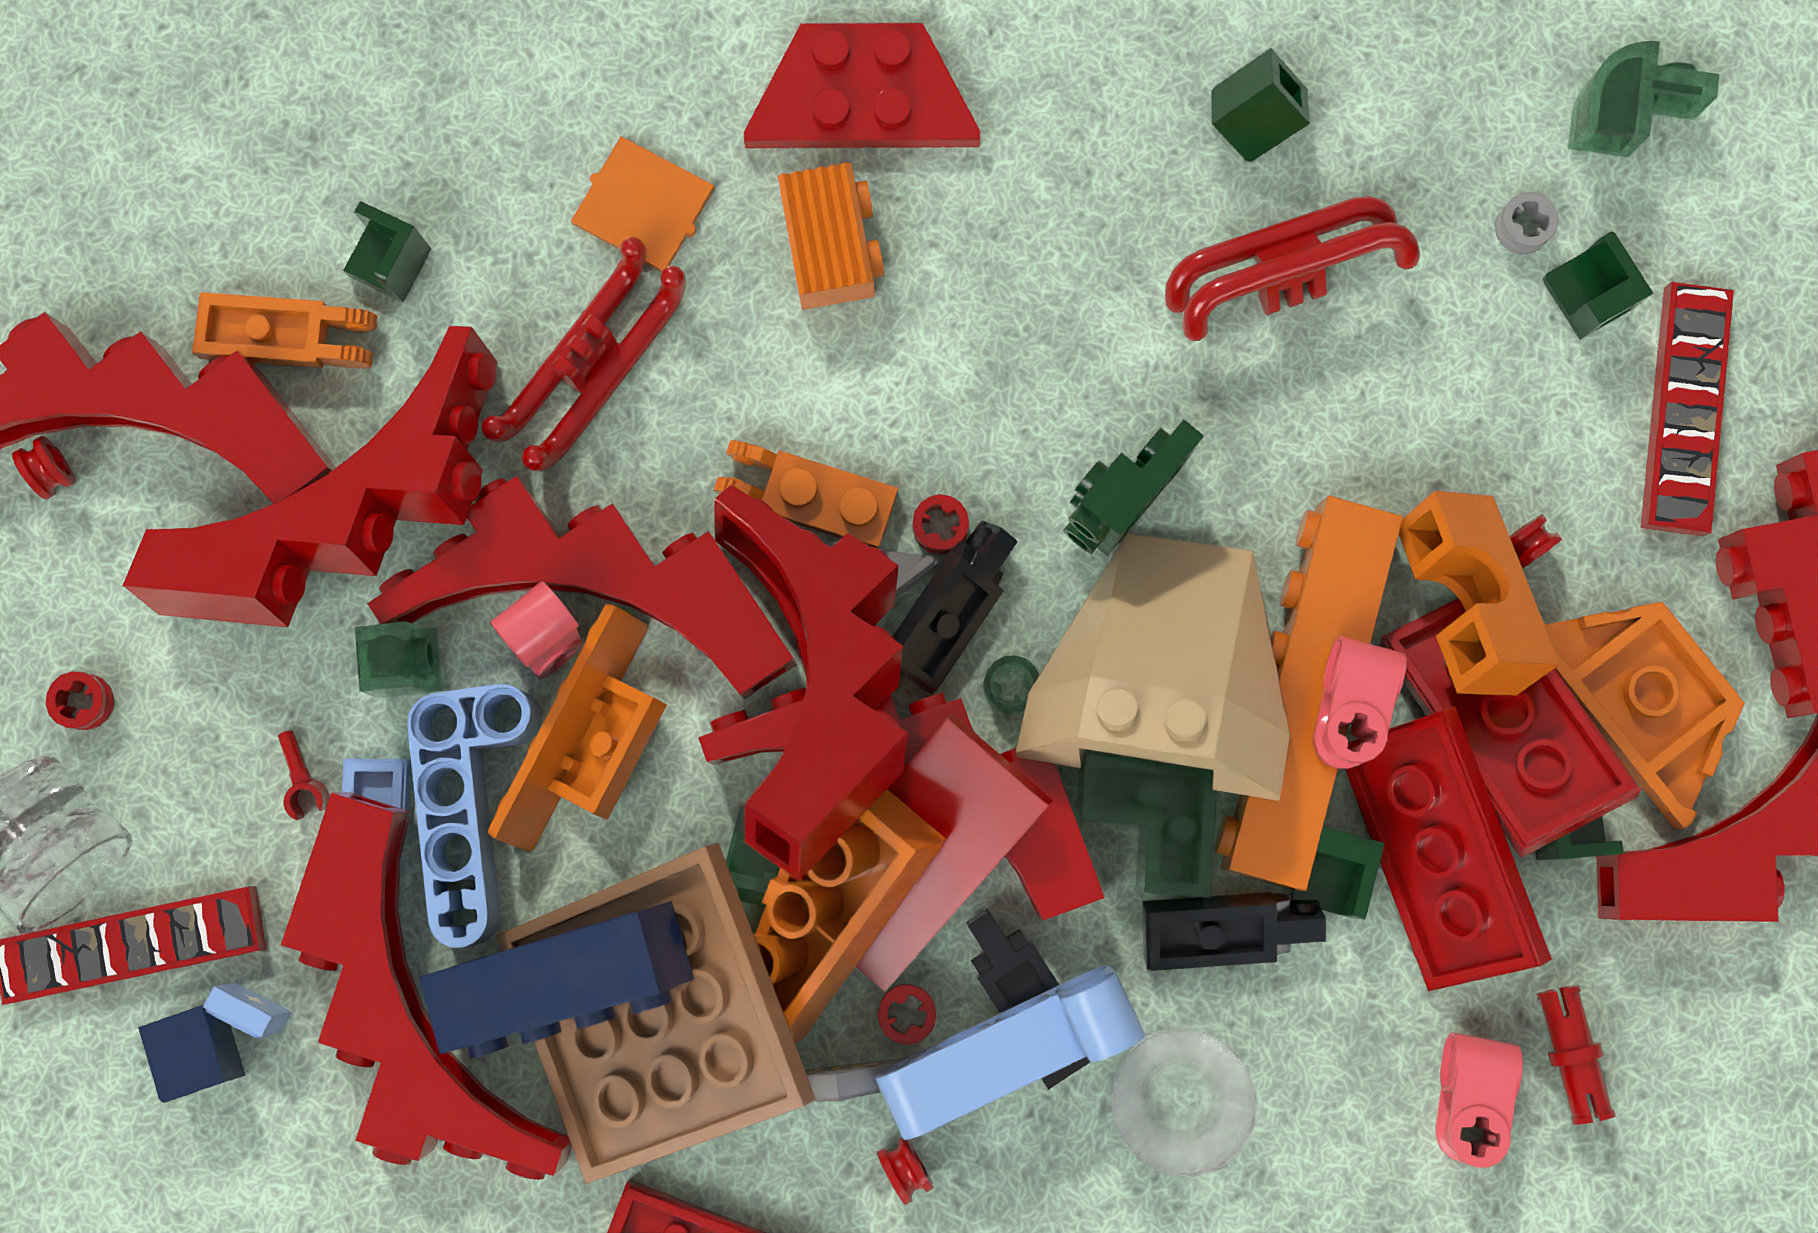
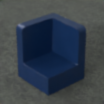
(190, 1053)

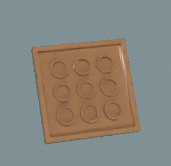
(684, 1068)

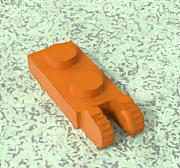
(279, 331)
(816, 494)

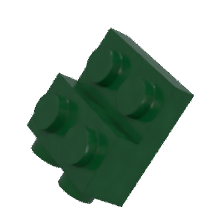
(1116, 496)

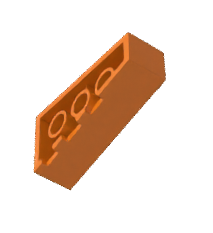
(829, 918)

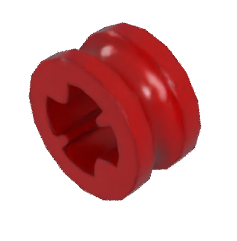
(43, 467)
(948, 506)
(1533, 540)
(74, 682)
(914, 1032)
(905, 1170)

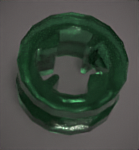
(992, 689)

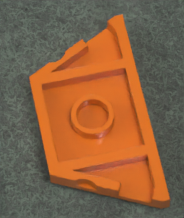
(1650, 699)

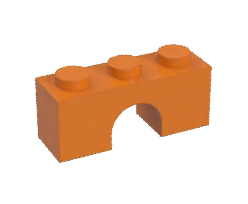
(1501, 636)

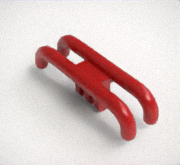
(1285, 259)
(590, 359)

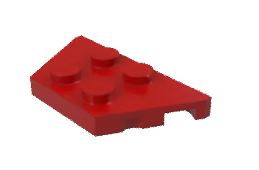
(861, 91)

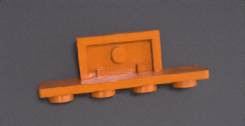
(587, 737)

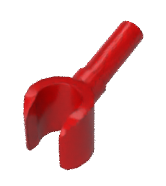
(299, 778)

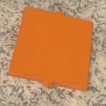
(643, 199)

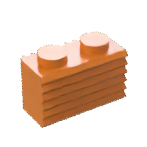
(828, 235)

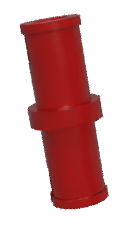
(1576, 1055)

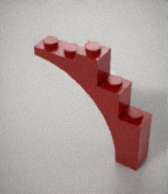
(137, 384)
(342, 523)
(599, 557)
(1782, 570)
(842, 745)
(1047, 857)
(1727, 867)
(352, 919)

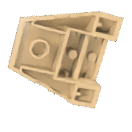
(1167, 669)

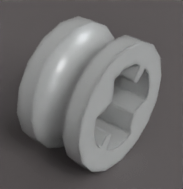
(1541, 212)

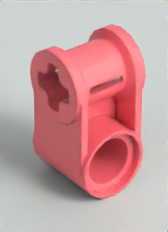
(539, 631)
(1360, 690)
(1480, 1091)

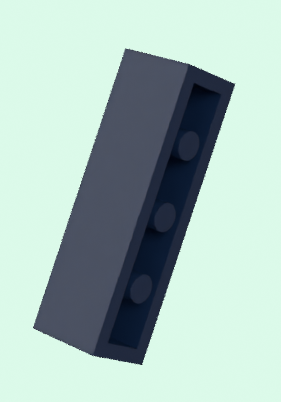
(558, 979)

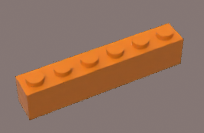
(1328, 598)

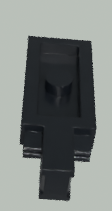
(953, 606)
(1227, 929)
(1012, 974)

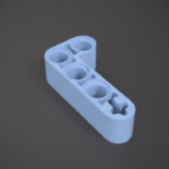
(469, 815)
(1010, 1051)

